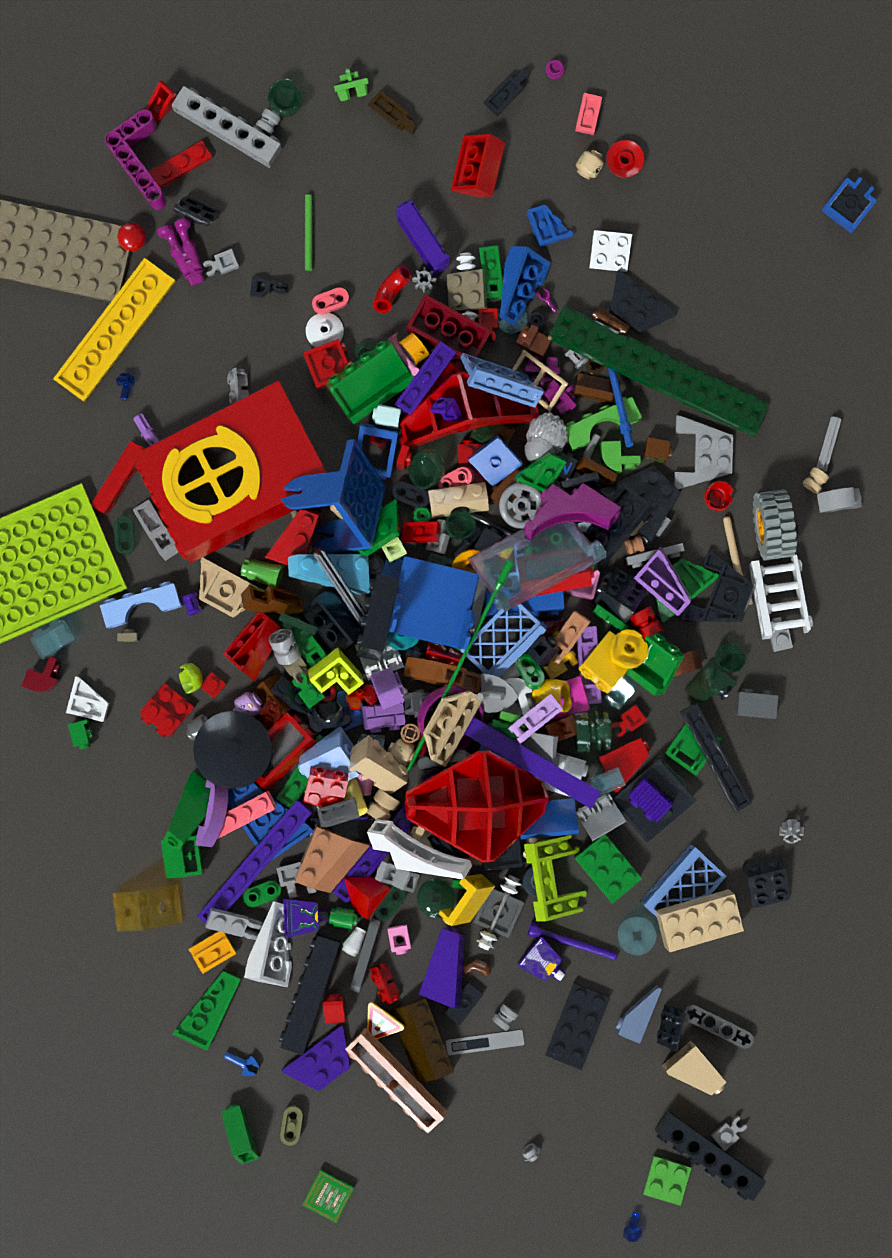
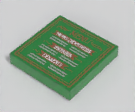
(328, 1196)

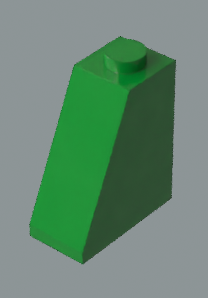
(239, 1134)

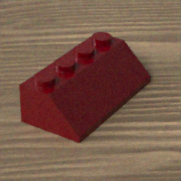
(438, 322)

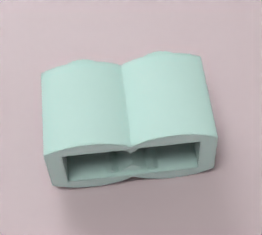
(387, 416)

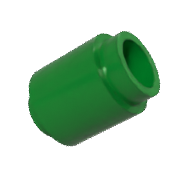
(343, 917)

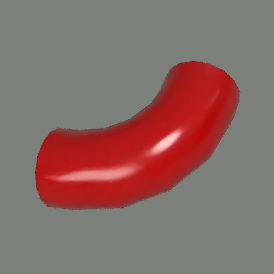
(390, 288)

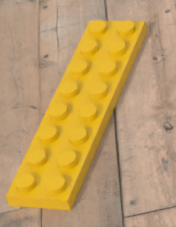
(114, 330)

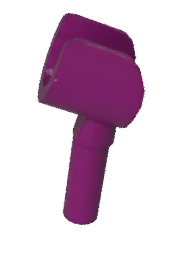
(545, 297)

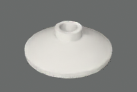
(328, 320)

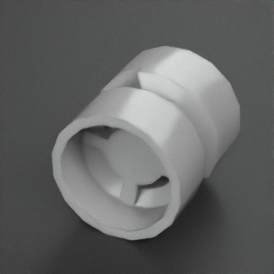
(284, 646)

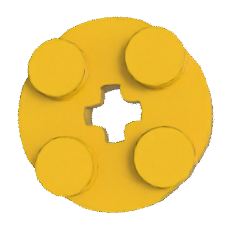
(620, 656)

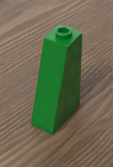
(189, 812)

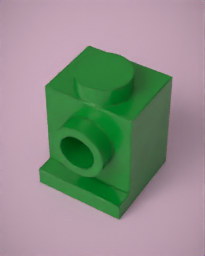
(81, 734)

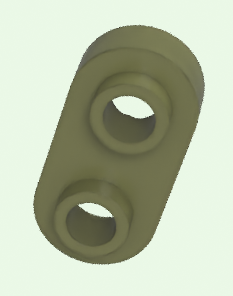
(291, 1124)

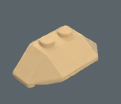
(449, 725)

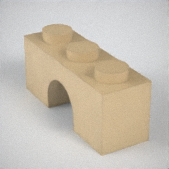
(446, 499)

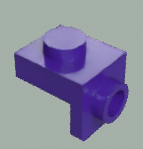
(448, 409)

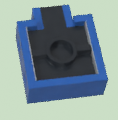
(850, 203)

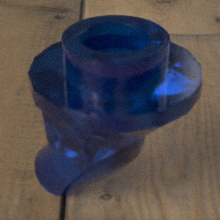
(125, 380)
(633, 1233)

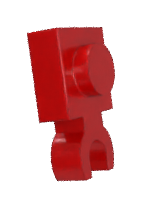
(489, 319)
(631, 719)

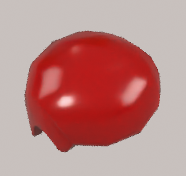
(131, 237)
(718, 495)

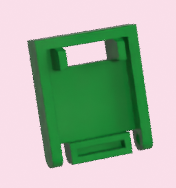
(686, 744)

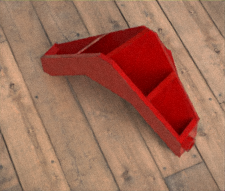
(477, 407)
(478, 804)

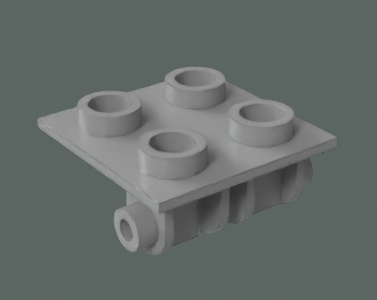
(601, 818)

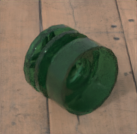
(592, 731)

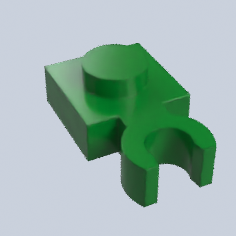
(309, 693)

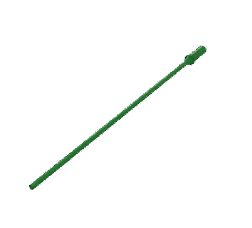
(499, 583)

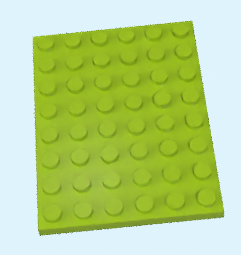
(53, 562)

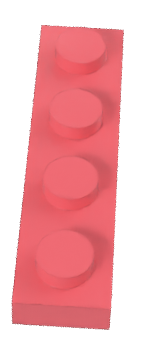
(247, 812)

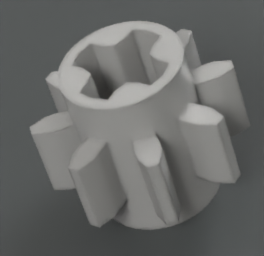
(424, 274)
(791, 831)

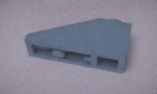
(636, 1019)

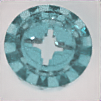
(505, 326)

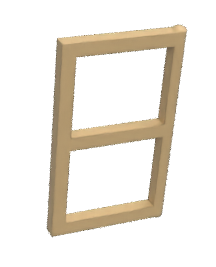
(549, 407)

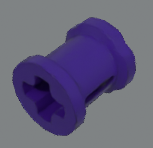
(192, 598)

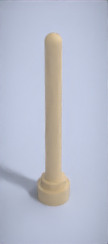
(732, 546)

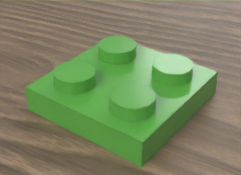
(667, 1180)

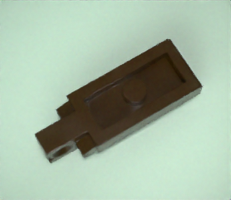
(392, 112)

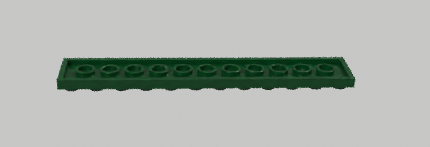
(659, 371)

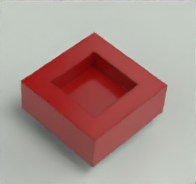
(213, 685)

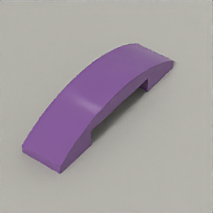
(586, 644)
(215, 816)

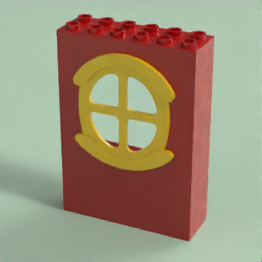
(268, 447)

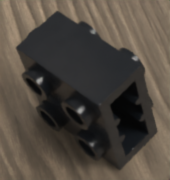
(620, 594)

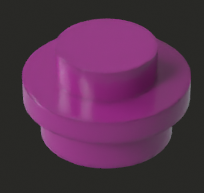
(554, 69)

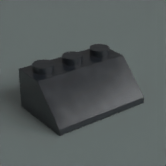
(333, 620)

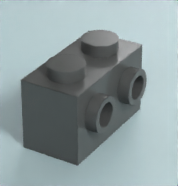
(756, 705)

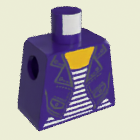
(542, 961)

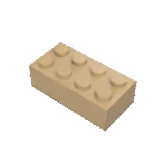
(699, 920)

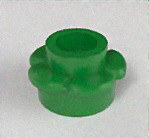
(419, 511)

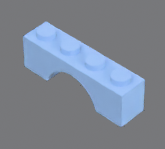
(117, 611)

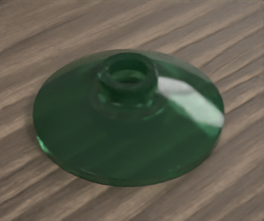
(431, 888)

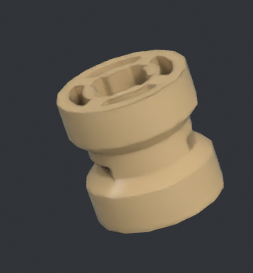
(815, 480)

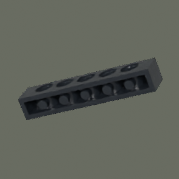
(753, 1182)

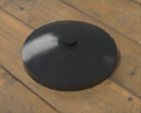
(232, 750)

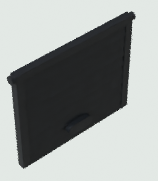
(669, 785)

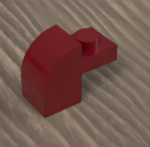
(43, 681)

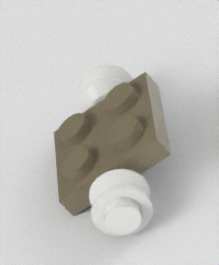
(467, 288)

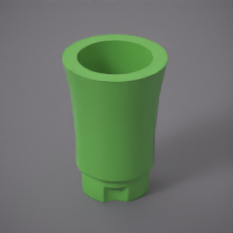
(263, 572)

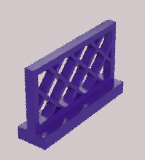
(425, 379)

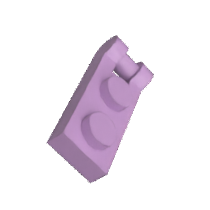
(536, 718)

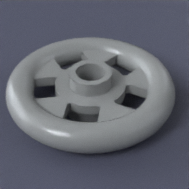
(505, 505)

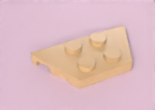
(221, 588)

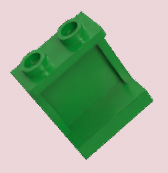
(659, 667)

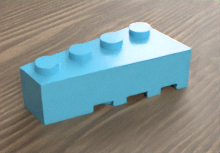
(352, 568)

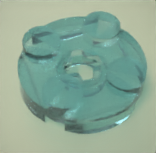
(636, 924)

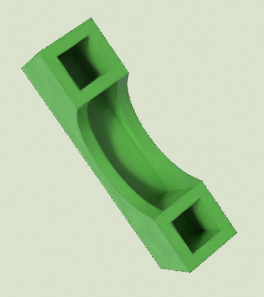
(579, 432)

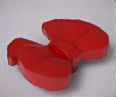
(367, 693)

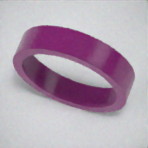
(431, 698)

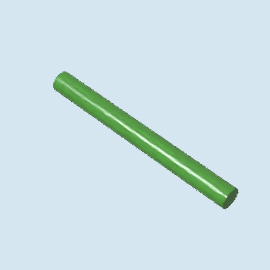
(308, 233)

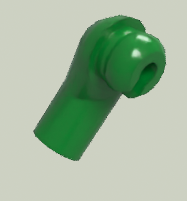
(503, 726)

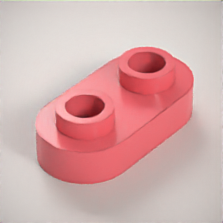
(329, 299)
(454, 478)

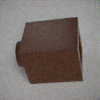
(657, 450)

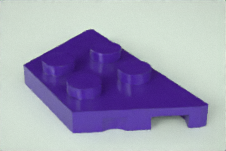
(321, 1062)

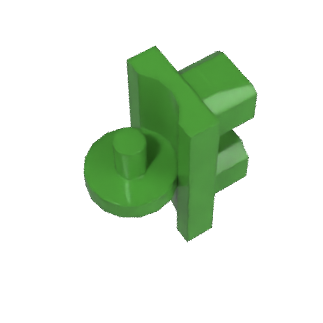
(360, 85)

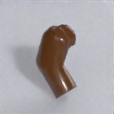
(477, 965)

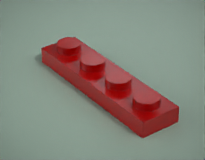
(180, 164)

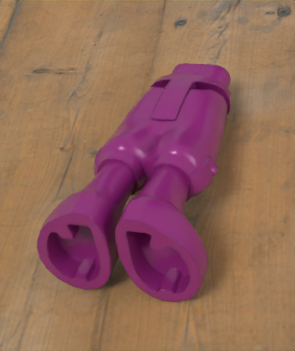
(187, 255)

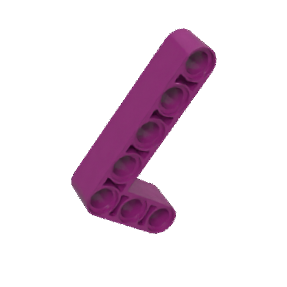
(131, 163)

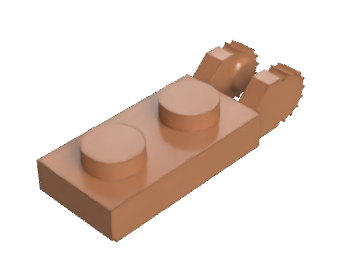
(570, 633)

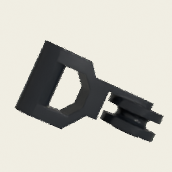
(279, 287)

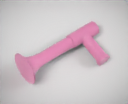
(407, 361)

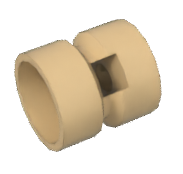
(382, 805)

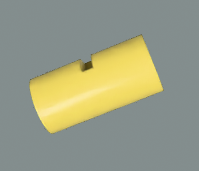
(354, 791)

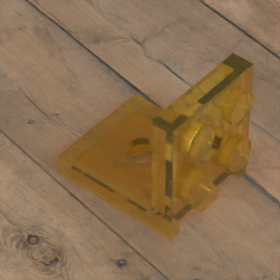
(145, 908)

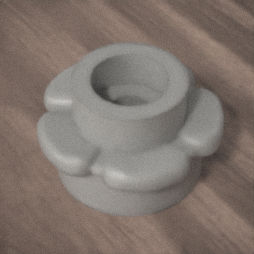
(531, 1152)

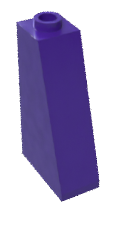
(445, 969)

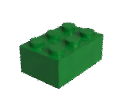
(607, 868)

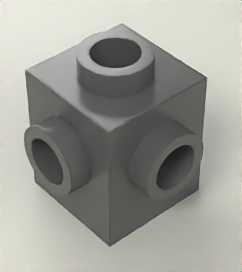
(413, 702)

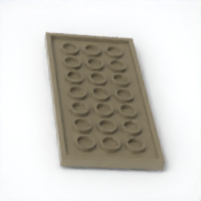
(61, 251)

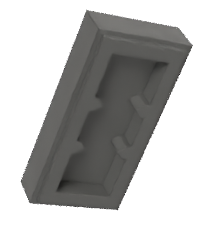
(338, 813)

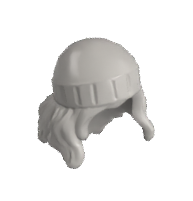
(544, 436)

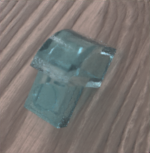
(607, 781)

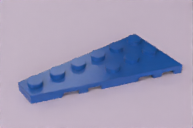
(260, 827)

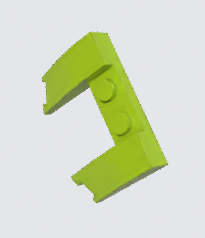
(540, 855)

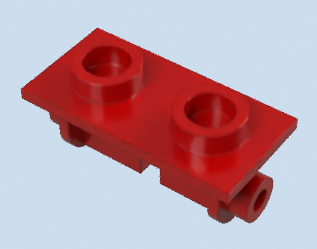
(436, 653)
(380, 978)

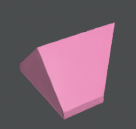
(586, 592)

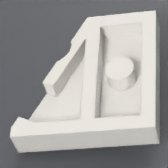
(87, 702)

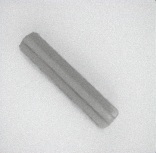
(829, 443)

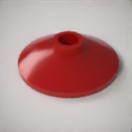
(629, 151)

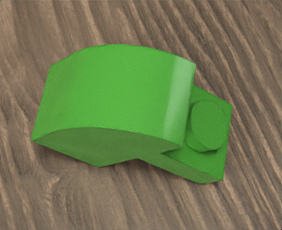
(611, 457)

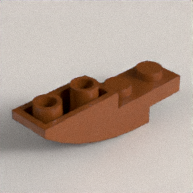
(440, 674)

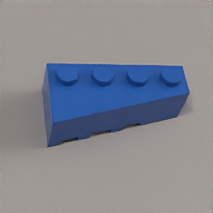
(549, 603)

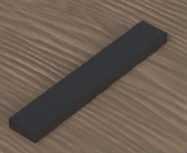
(715, 757)

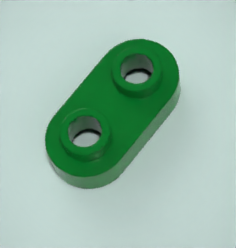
(530, 673)
(262, 894)

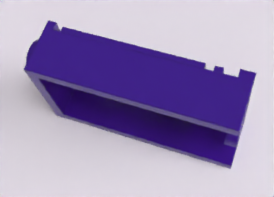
(422, 237)

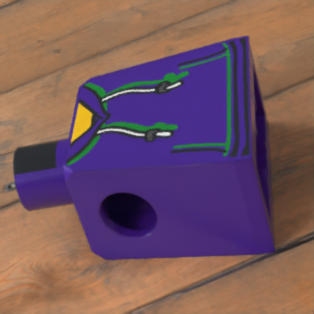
(302, 917)

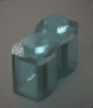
(53, 639)

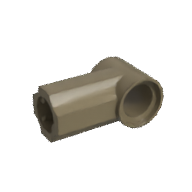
(296, 669)

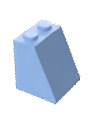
(329, 753)

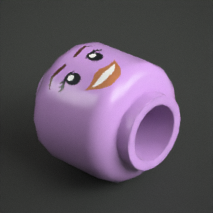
(248, 703)

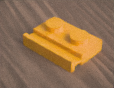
(212, 951)

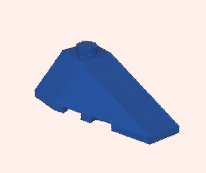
(522, 276)

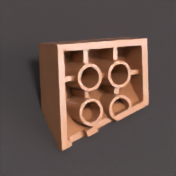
(328, 859)

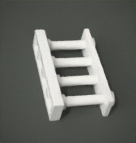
(764, 609)

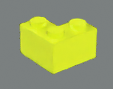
(334, 669)

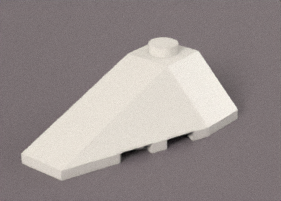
(270, 953)

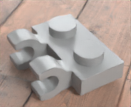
(286, 877)

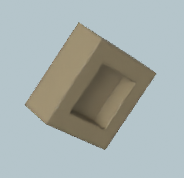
(128, 636)

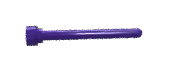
(536, 930)

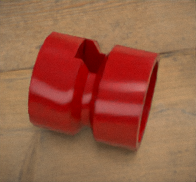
(646, 623)

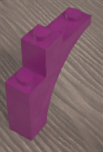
(580, 506)

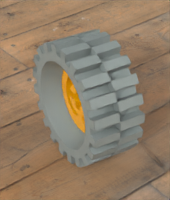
(774, 524)

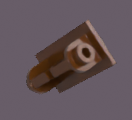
(610, 321)

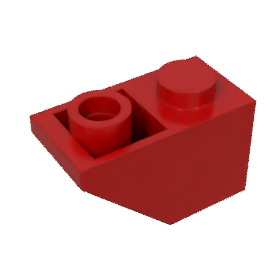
(334, 1008)

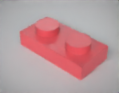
(588, 114)

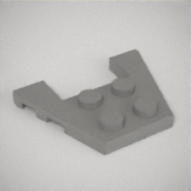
(712, 453)

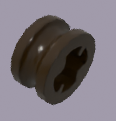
(593, 372)

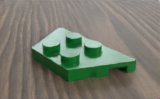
(386, 529)
(695, 580)

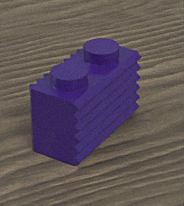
(650, 800)

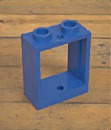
(382, 432)

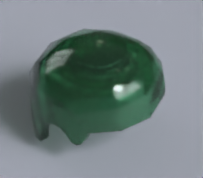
(460, 525)
(729, 658)

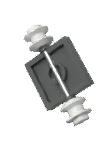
(499, 913)

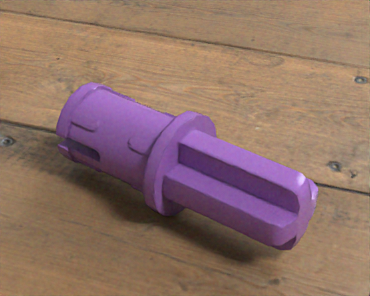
(146, 429)

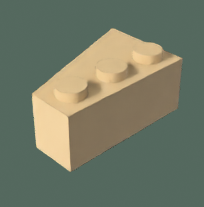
(377, 765)

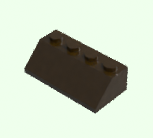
(423, 1041)

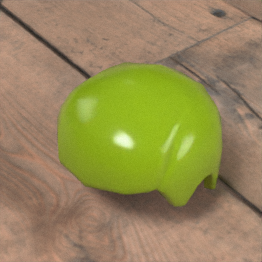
(190, 677)

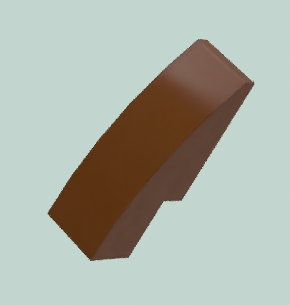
(271, 600)

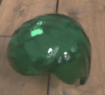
(284, 98)
(426, 468)

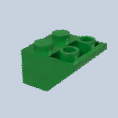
(183, 862)

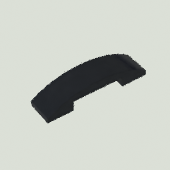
(350, 828)

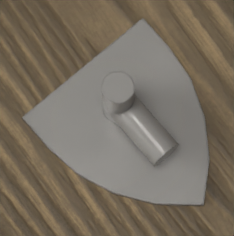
(496, 693)

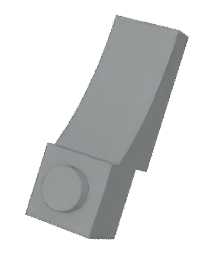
(156, 529)

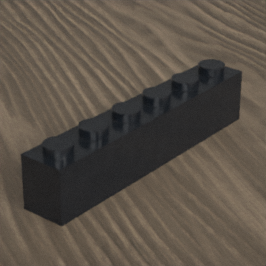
(310, 994)

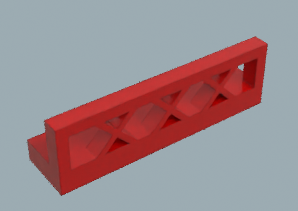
(117, 480)

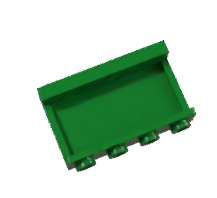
(369, 381)

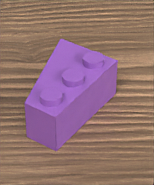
(664, 583)

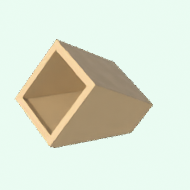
(694, 1069)

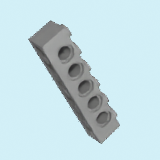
(264, 155)

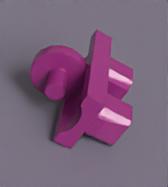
(533, 369)
(565, 400)

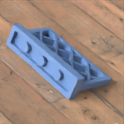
(501, 381)
(518, 647)
(675, 873)

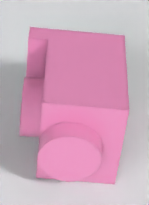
(394, 932)

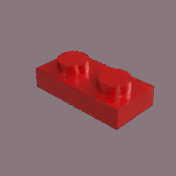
(404, 458)
(420, 532)

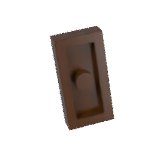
(588, 465)

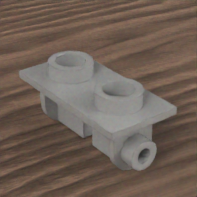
(236, 380)

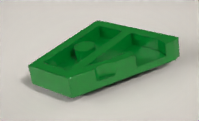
(542, 472)
(609, 618)

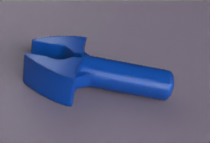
(242, 1063)

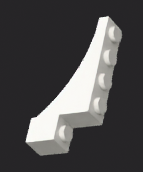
(412, 855)

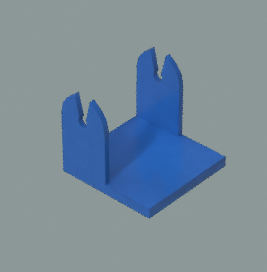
(353, 491)
(434, 603)

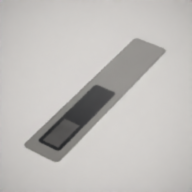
(485, 1042)

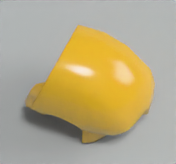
(557, 689)

